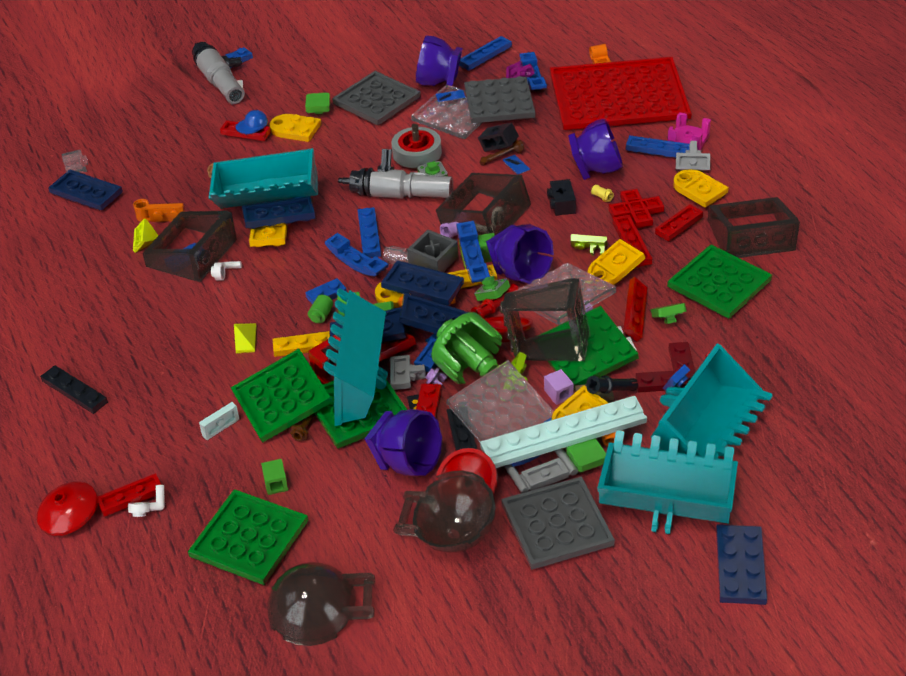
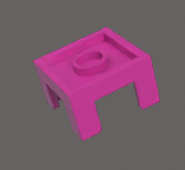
(685, 133)

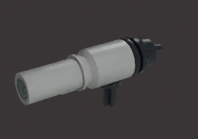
(217, 70)
(396, 183)

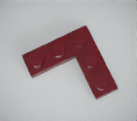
(655, 381)

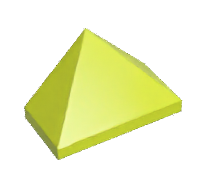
(143, 235)
(245, 337)

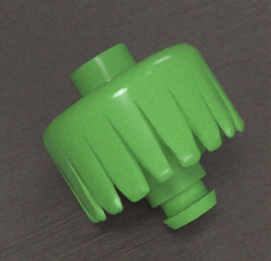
(466, 344)

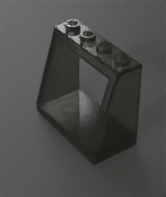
(504, 210)
(758, 237)
(193, 262)
(555, 346)

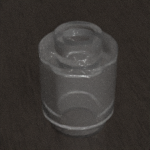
(393, 253)

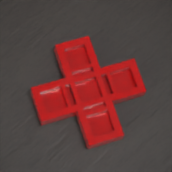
(637, 208)

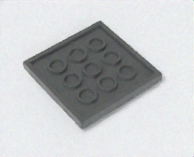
(376, 97)
(499, 99)
(557, 522)

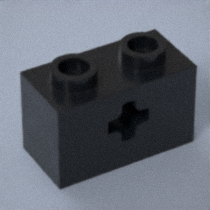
(498, 137)
(562, 197)

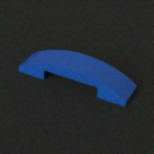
(535, 81)
(471, 251)
(353, 258)

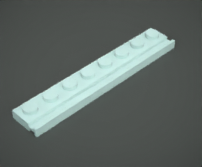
(564, 431)

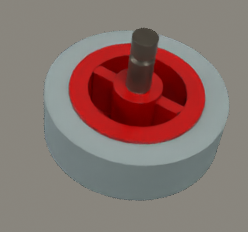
(416, 146)

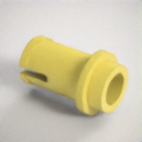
(606, 194)

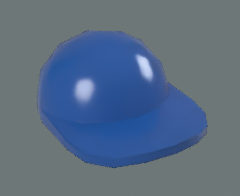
(253, 122)

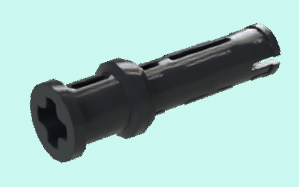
(607, 384)

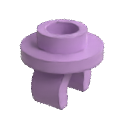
(433, 377)

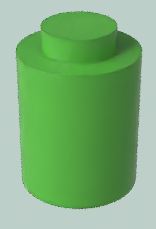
(320, 309)

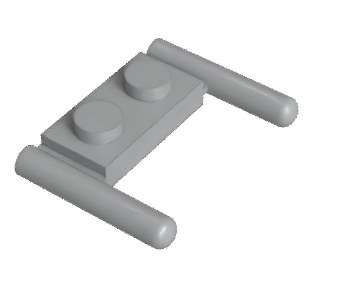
(543, 474)

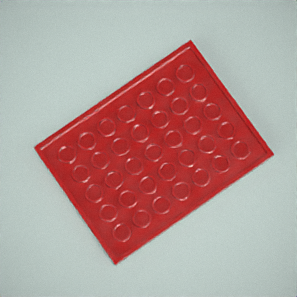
(619, 92)

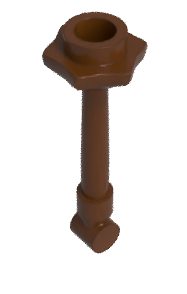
(517, 146)
(299, 432)

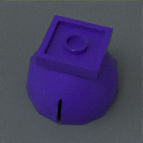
(437, 62)
(595, 150)
(516, 253)
(406, 442)

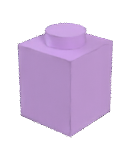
(558, 386)

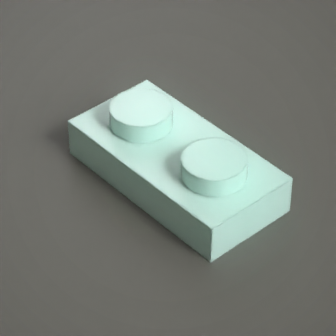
(219, 421)

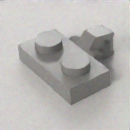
(693, 159)
(403, 372)

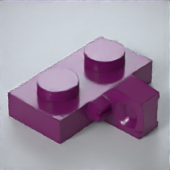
(518, 69)

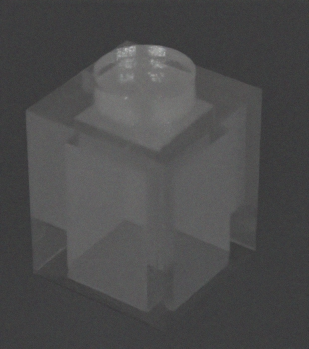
(75, 161)

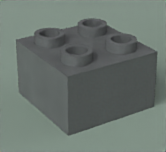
(433, 251)

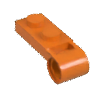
(599, 53)
(156, 212)

